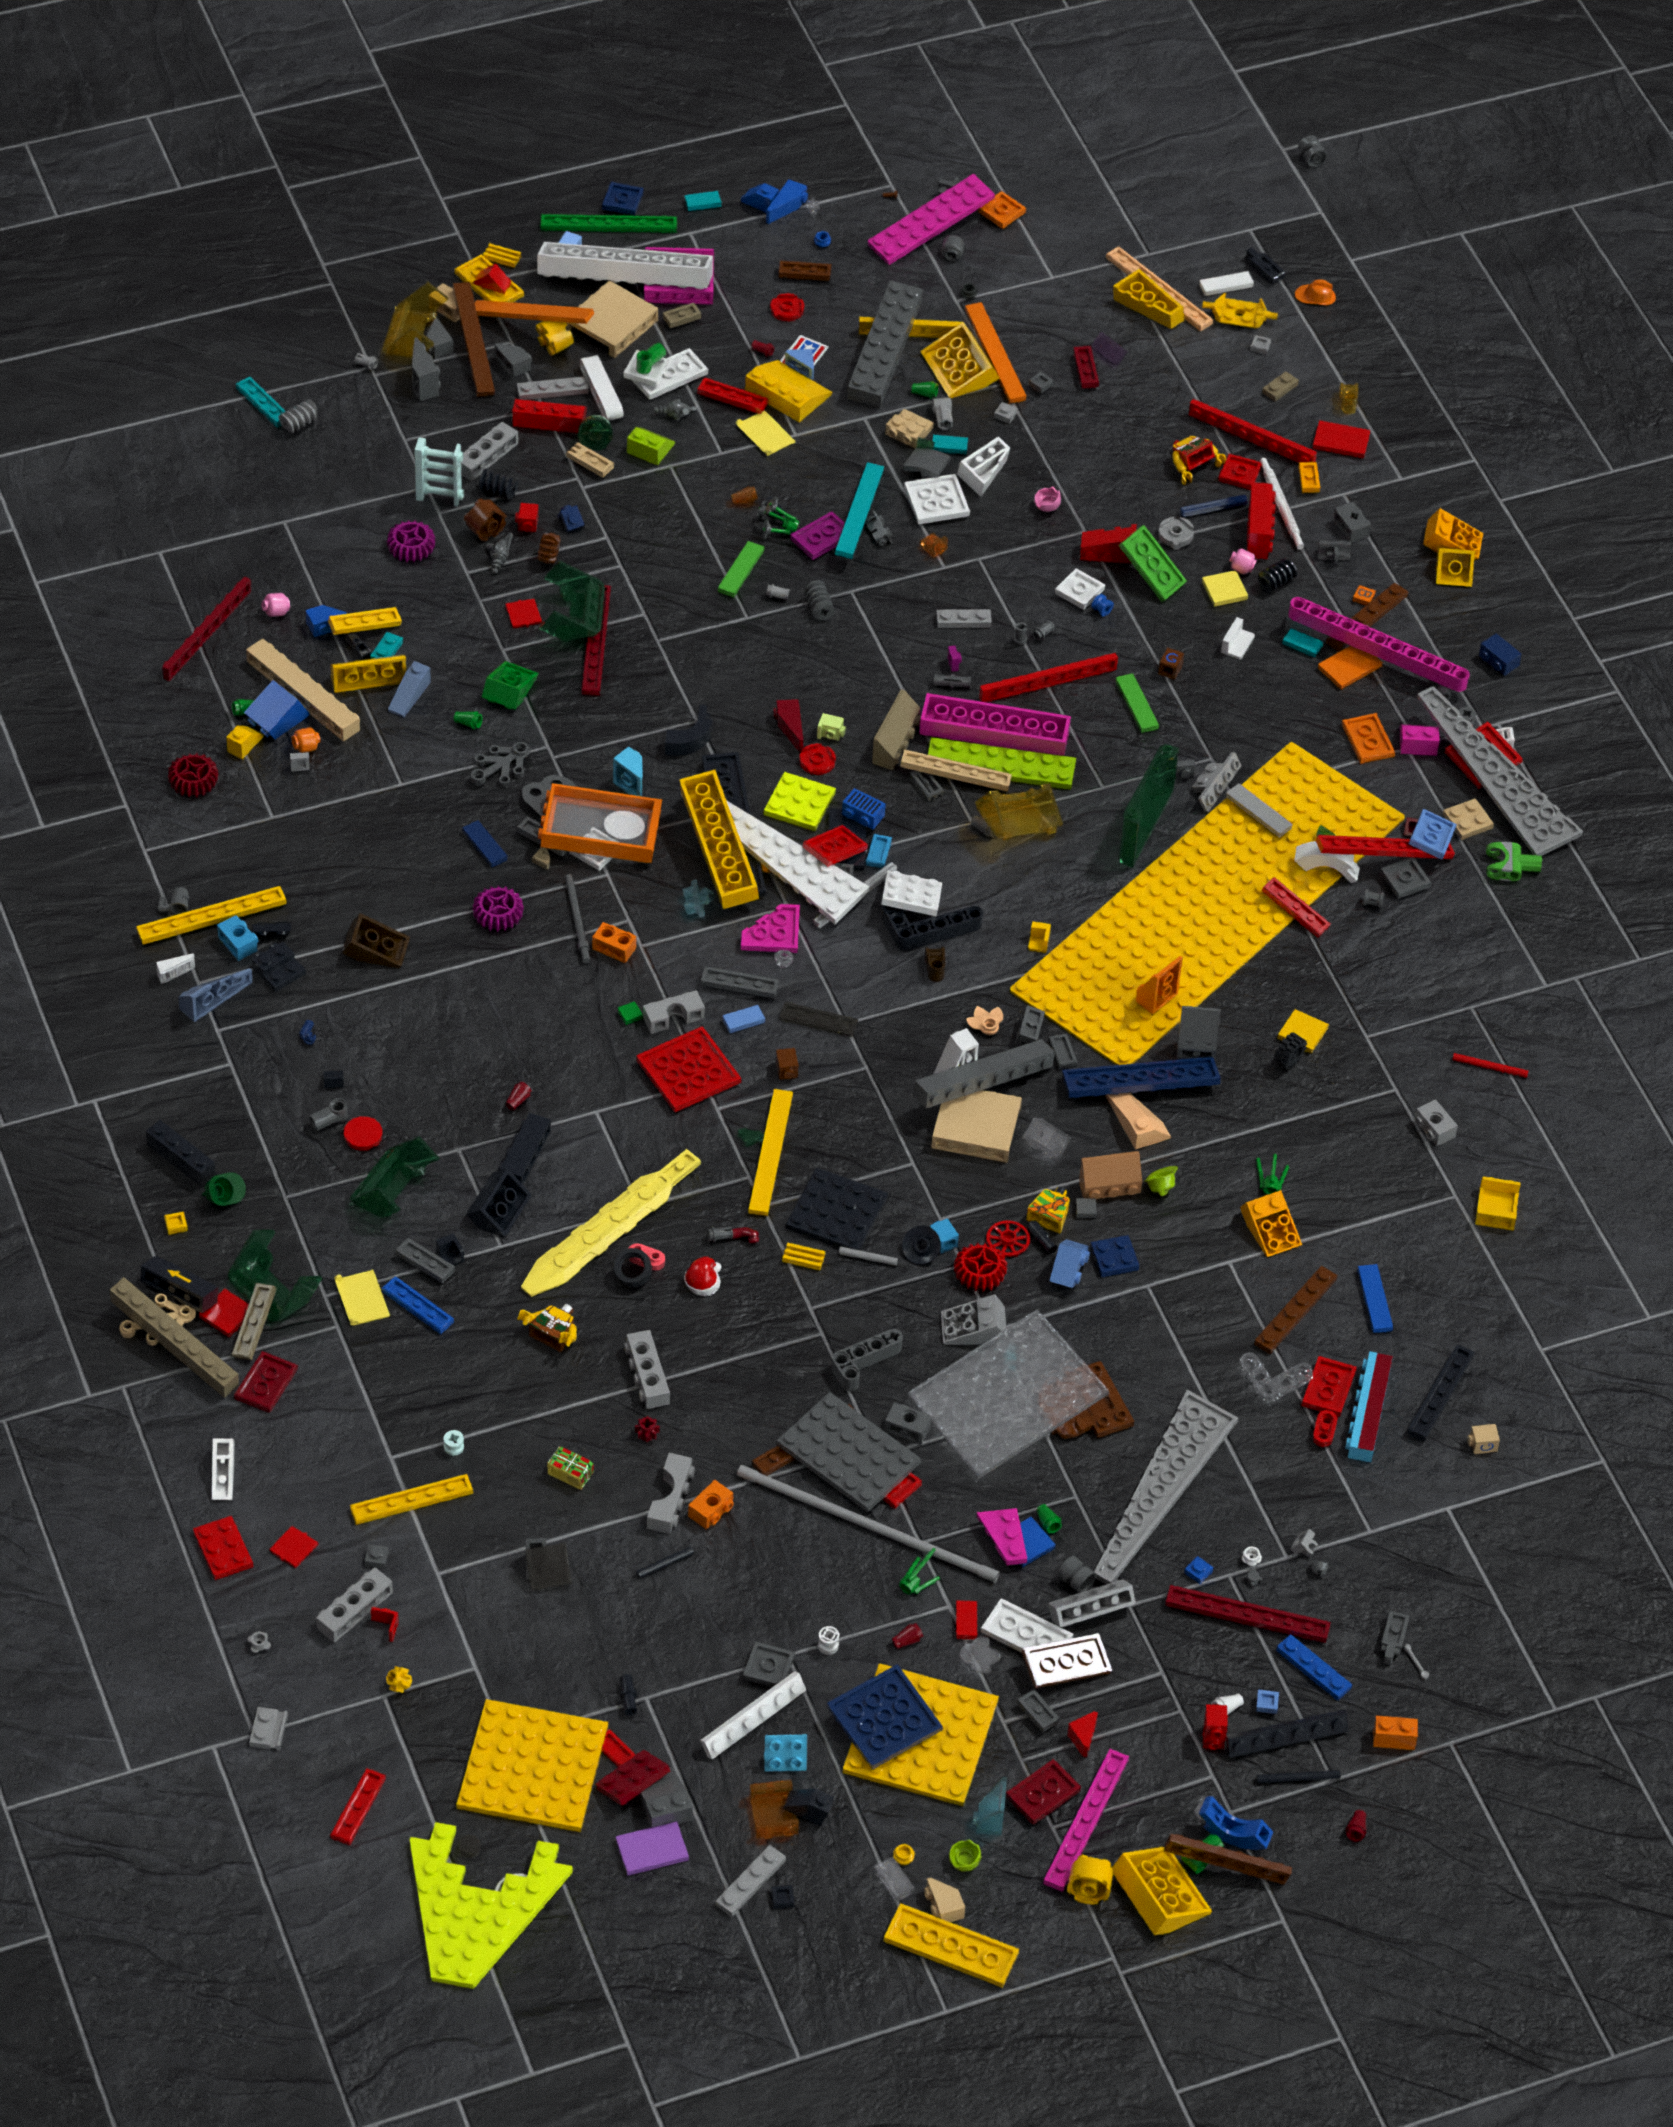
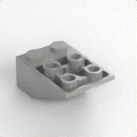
(973, 1321)

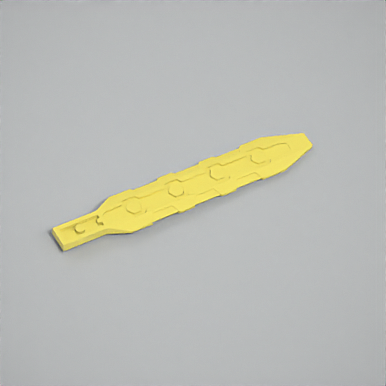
(611, 1222)

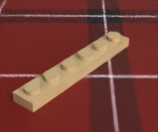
(955, 770)

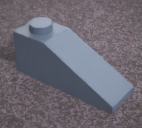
(410, 689)

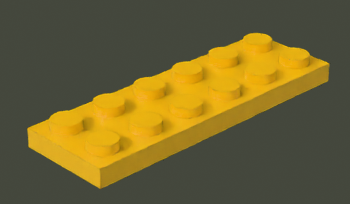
(951, 1945)

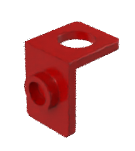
(388, 1617)

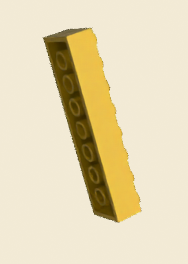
(719, 839)

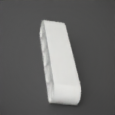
(601, 387)

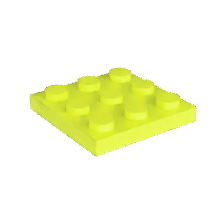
(799, 801)

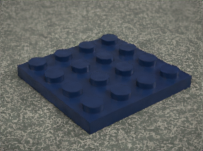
(884, 1716)

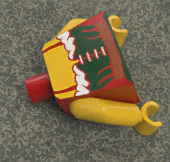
(1193, 452)

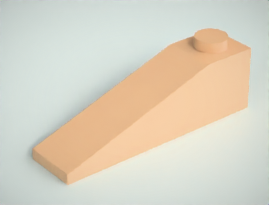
(1138, 1121)

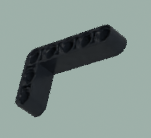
(931, 930)

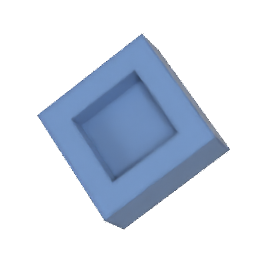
(1267, 1701)

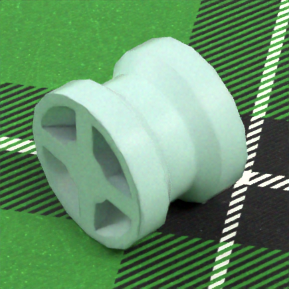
(453, 1448)

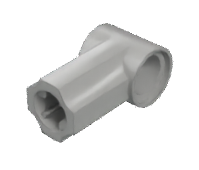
(943, 408)

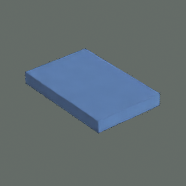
(1432, 834)

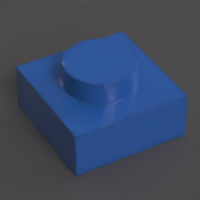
(1198, 1570)

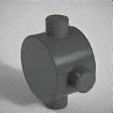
(1253, 1577)

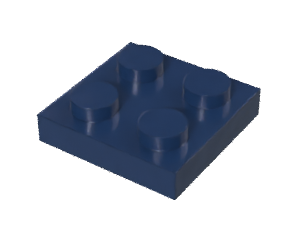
(622, 198)
(1114, 1256)

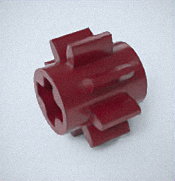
(647, 1428)

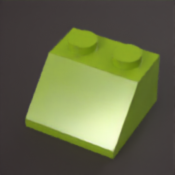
(648, 445)

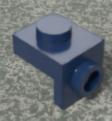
(571, 517)

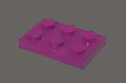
(819, 535)

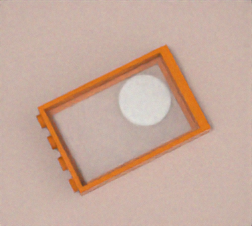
(600, 823)

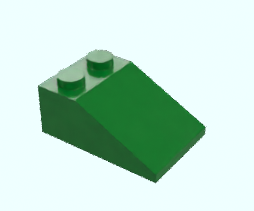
(508, 685)

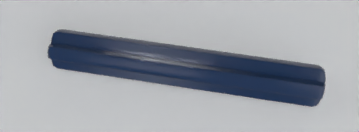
(1213, 505)

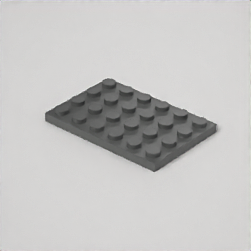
(848, 1451)

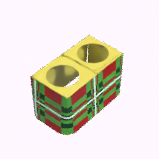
(570, 1467)

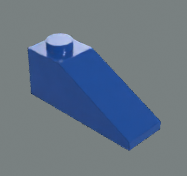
(788, 200)

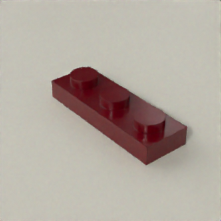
(1086, 367)

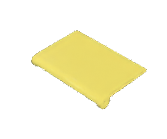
(765, 433)
(362, 1297)

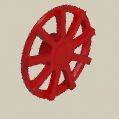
(1008, 1238)

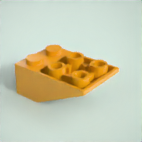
(1451, 533)
(1271, 1223)

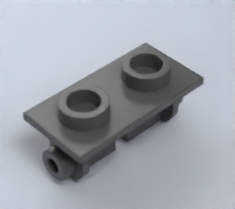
(876, 523)

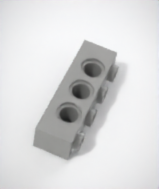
(488, 450)
(647, 1369)
(1091, 1603)
(336, 1627)

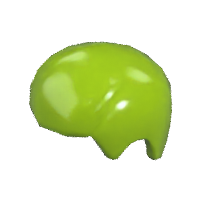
(965, 1855)

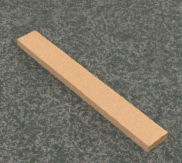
(1129, 265)

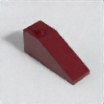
(789, 721)

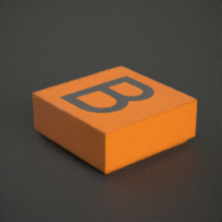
(1364, 595)

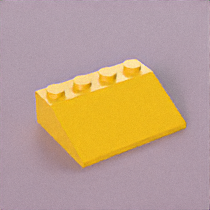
(959, 362)
(786, 389)
(1160, 1889)

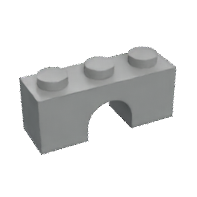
(686, 1005)

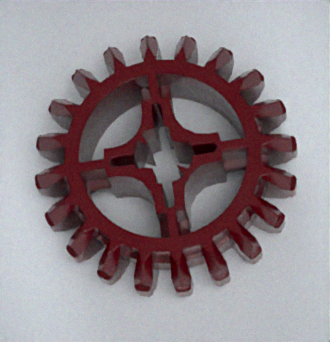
(193, 774)

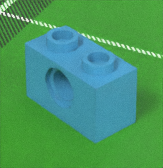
(237, 937)

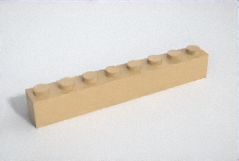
(311, 695)

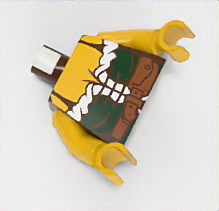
(551, 1326)

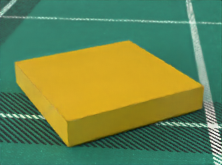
(1306, 1027)

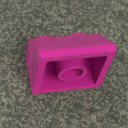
(1419, 739)

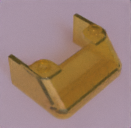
(410, 320)

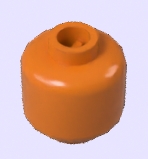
(305, 740)

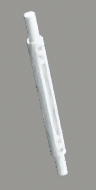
(1282, 504)

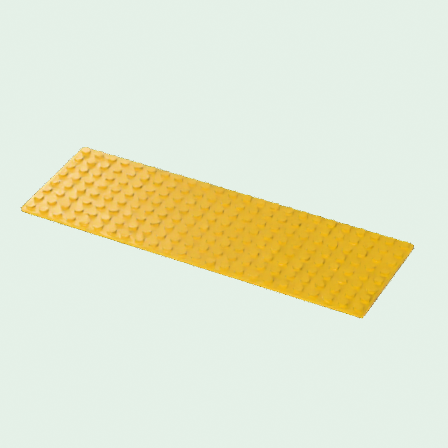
(1199, 905)

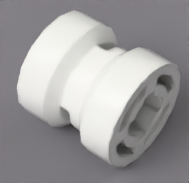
(828, 1640)

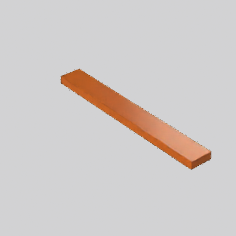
(534, 311)
(995, 352)

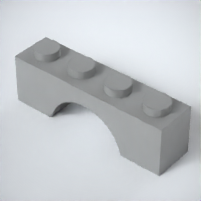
(663, 1512)

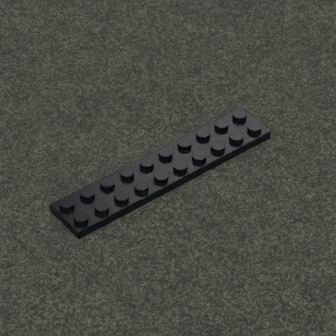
(732, 782)

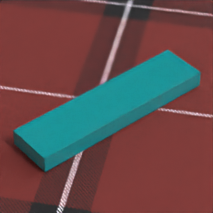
(261, 400)

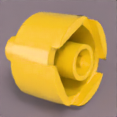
(554, 336)
(1090, 1879)

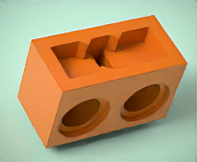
(614, 942)

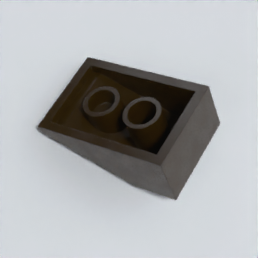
(375, 942)

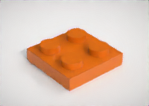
(1002, 210)

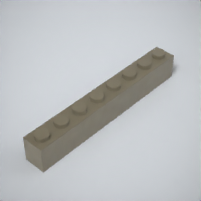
(174, 1337)

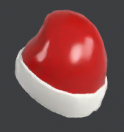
(703, 1276)

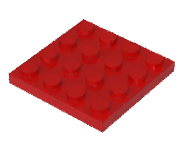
(688, 1069)

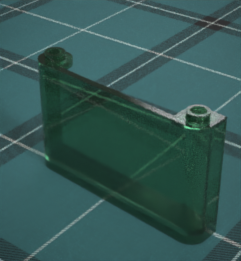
(1148, 803)

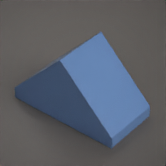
(801, 361)

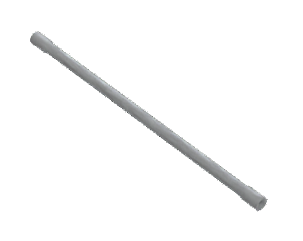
(754, 1476)

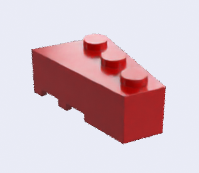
(1103, 545)

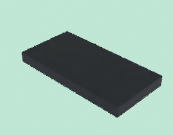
(837, 819)

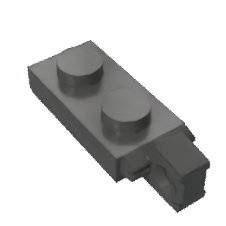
(1394, 1635)

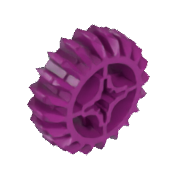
(411, 541)
(499, 914)

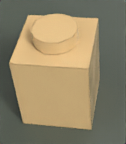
(1484, 1439)

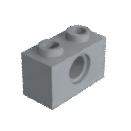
(1435, 1123)

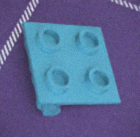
(785, 1753)

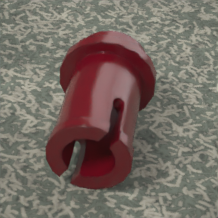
(764, 348)

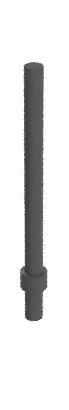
(583, 945)

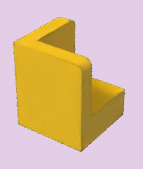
(1039, 937)

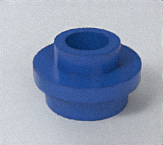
(822, 239)

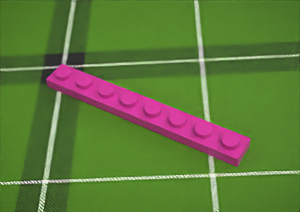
(1086, 1819)

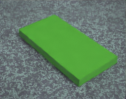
(1152, 563)

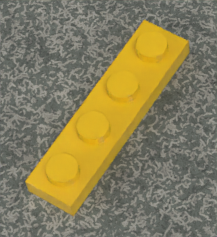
(364, 620)

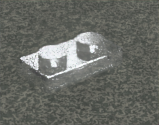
(894, 1879)

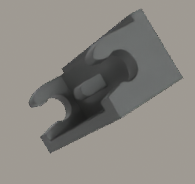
(1029, 1026)

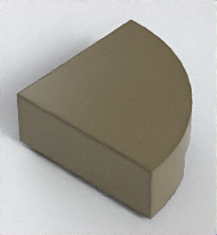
(542, 858)

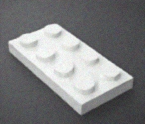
(681, 370)
(1021, 1628)

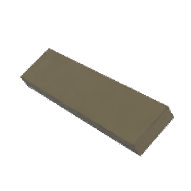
(254, 1321)

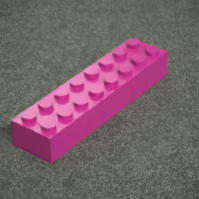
(994, 724)

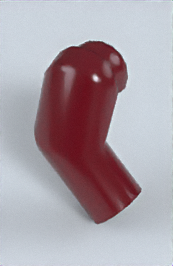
(746, 1232)

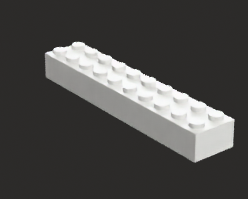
(625, 265)

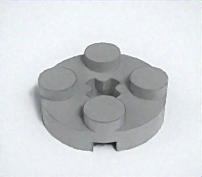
(1176, 540)

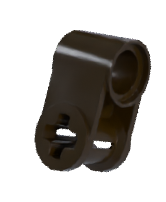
(935, 963)

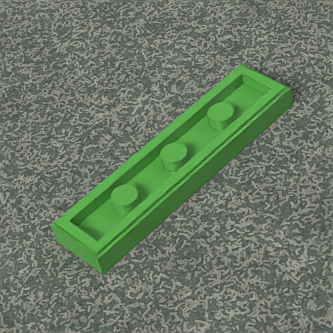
(741, 569)
(1137, 703)

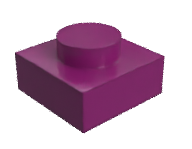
(953, 658)

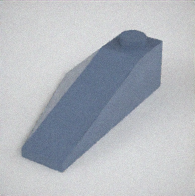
(207, 996)

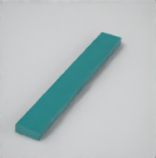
(859, 510)

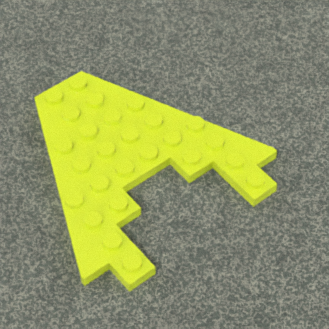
(472, 1925)

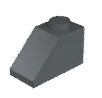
(441, 338)
(513, 359)

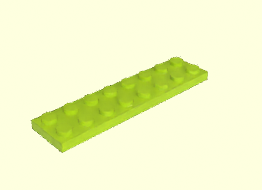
(1023, 765)

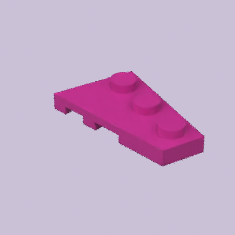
(1006, 1533)

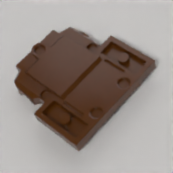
(1104, 1416)

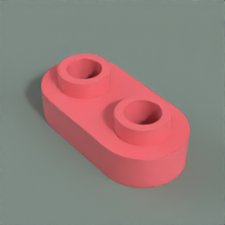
(657, 1264)

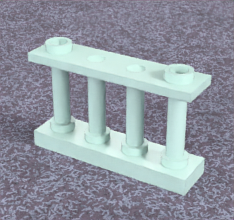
(422, 476)

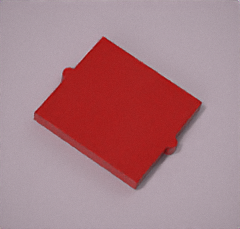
(523, 613)
(293, 1547)

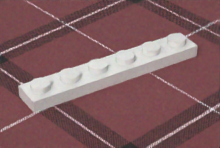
(753, 1715)

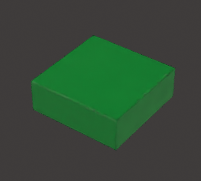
(630, 1013)

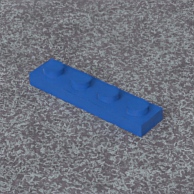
(1314, 1667)

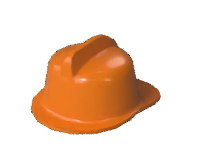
(1317, 292)

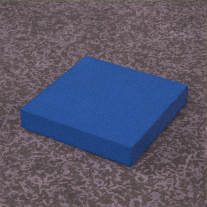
(1035, 1540)

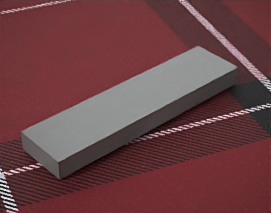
(1259, 810)

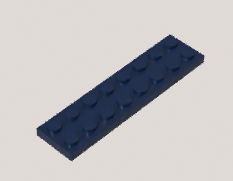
(1141, 1077)

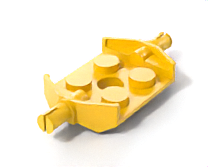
(1226, 309)

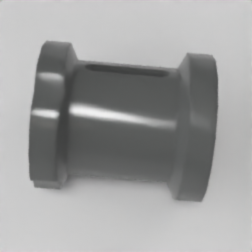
(1373, 898)

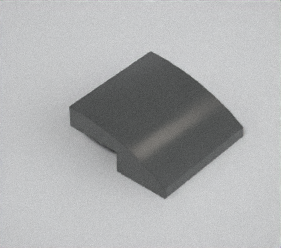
(926, 461)

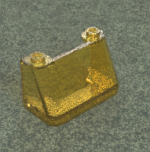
(1020, 812)

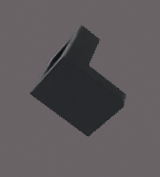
(450, 1249)

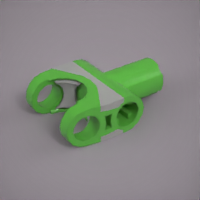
(1511, 862)

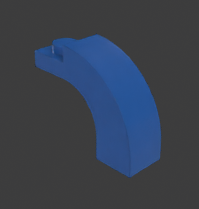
(1232, 1830)

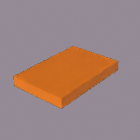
(1349, 666)
(1368, 738)

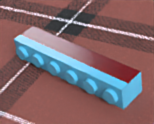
(1370, 1406)

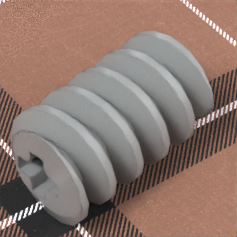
(299, 416)

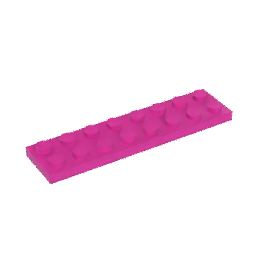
(931, 219)

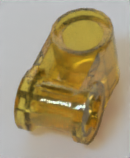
(1348, 397)

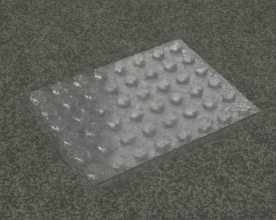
(1008, 1393)

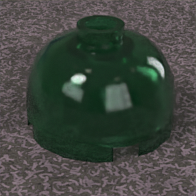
(595, 432)

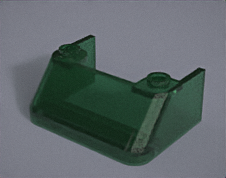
(586, 601)
(391, 1175)
(253, 1267)

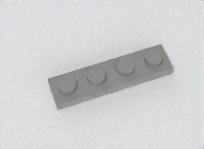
(552, 388)
(750, 1881)

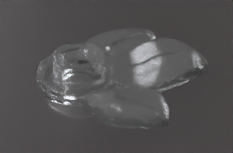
(982, 1655)

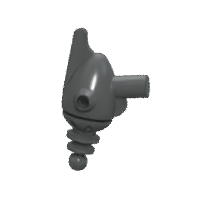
(675, 409)
(500, 552)

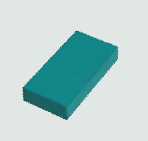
(702, 200)
(950, 444)
(1302, 642)

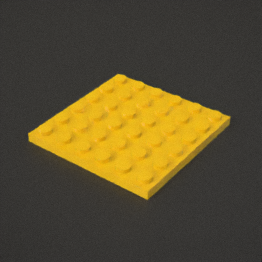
(945, 1762)
(532, 1765)

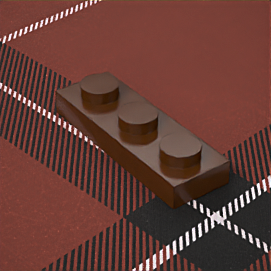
(805, 270)

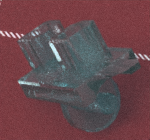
(700, 898)

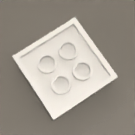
(937, 499)
(911, 893)

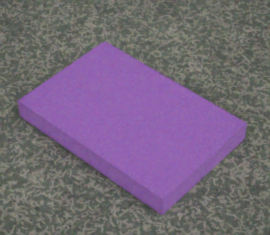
(652, 1848)

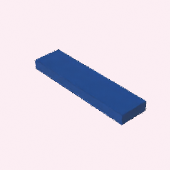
(1375, 1298)
(418, 1305)

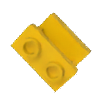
(1497, 1203)

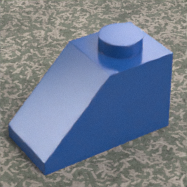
(760, 196)

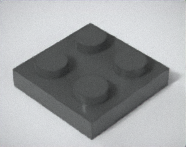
(1405, 877)
(768, 1664)

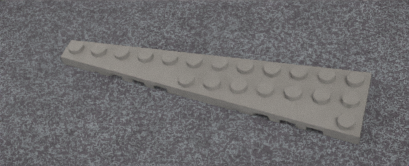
(1523, 805)
(1183, 1452)

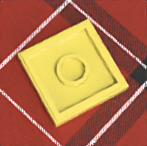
(1224, 588)

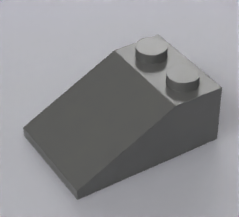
(666, 1801)

